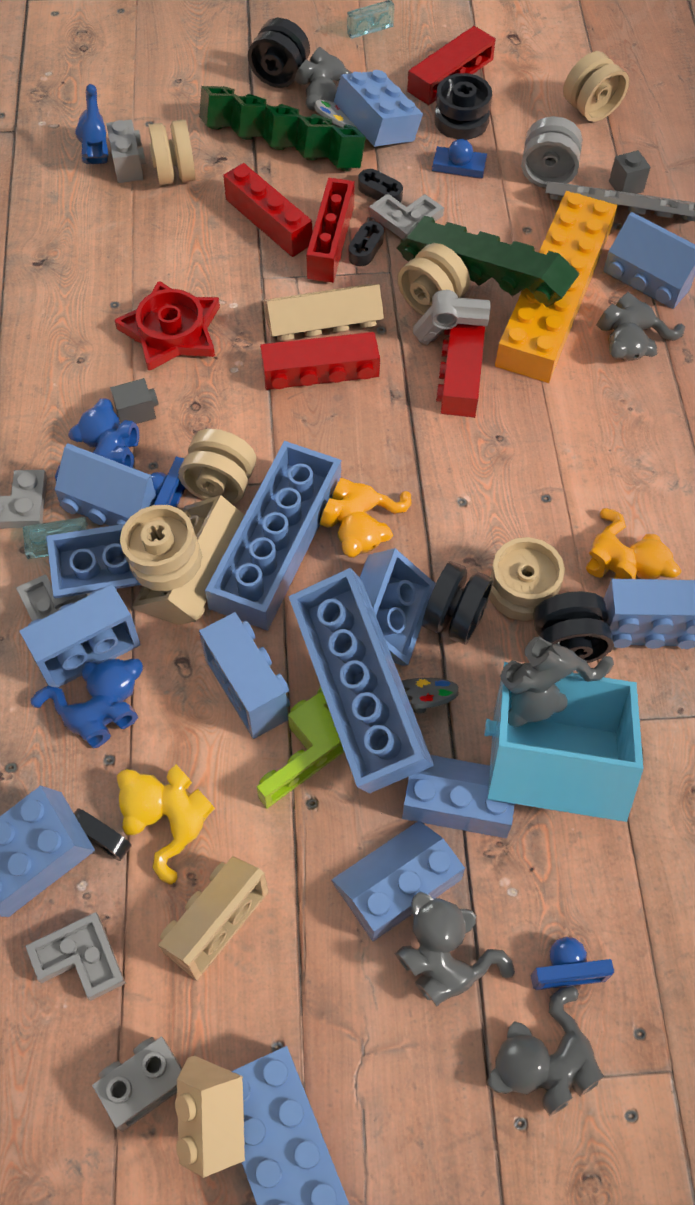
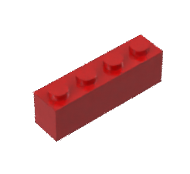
(462, 55)
(268, 209)
(330, 230)
(320, 360)
(461, 370)

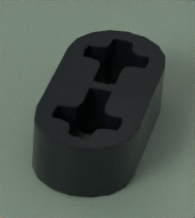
(376, 185)
(370, 244)
(102, 835)

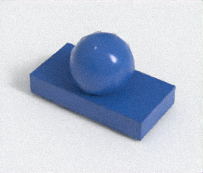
(459, 160)
(168, 487)
(570, 967)

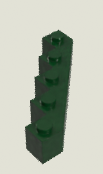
(281, 126)
(511, 265)

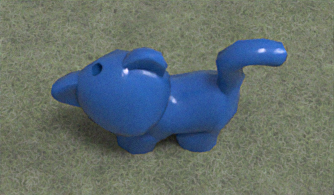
(92, 131)
(102, 429)
(109, 686)

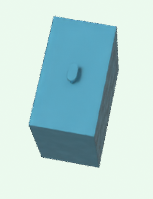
(576, 758)

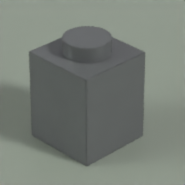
(629, 172)
(134, 401)

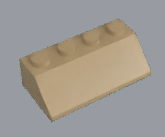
(323, 310)
(214, 526)

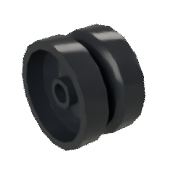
(278, 52)
(463, 106)
(456, 602)
(576, 623)

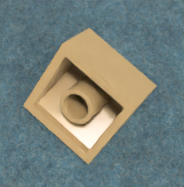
(209, 1117)

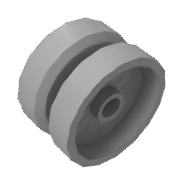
(552, 151)

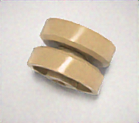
(595, 86)
(172, 152)
(431, 271)
(217, 465)
(161, 547)
(524, 576)

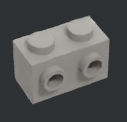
(125, 150)
(139, 1083)

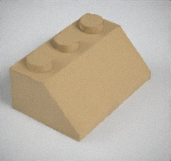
(214, 916)

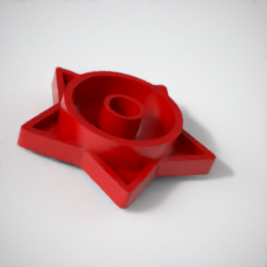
(171, 325)

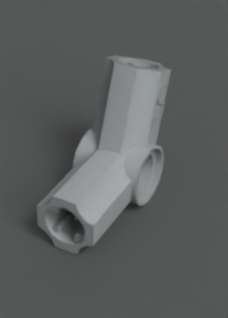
(447, 312)

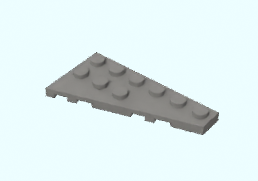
(636, 202)

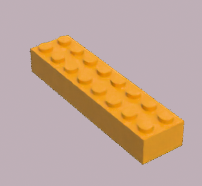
(538, 332)

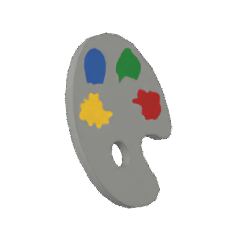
(332, 111)

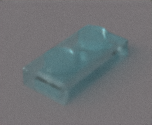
(370, 19)
(35, 535)

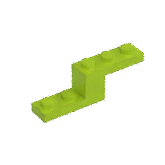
(317, 732)

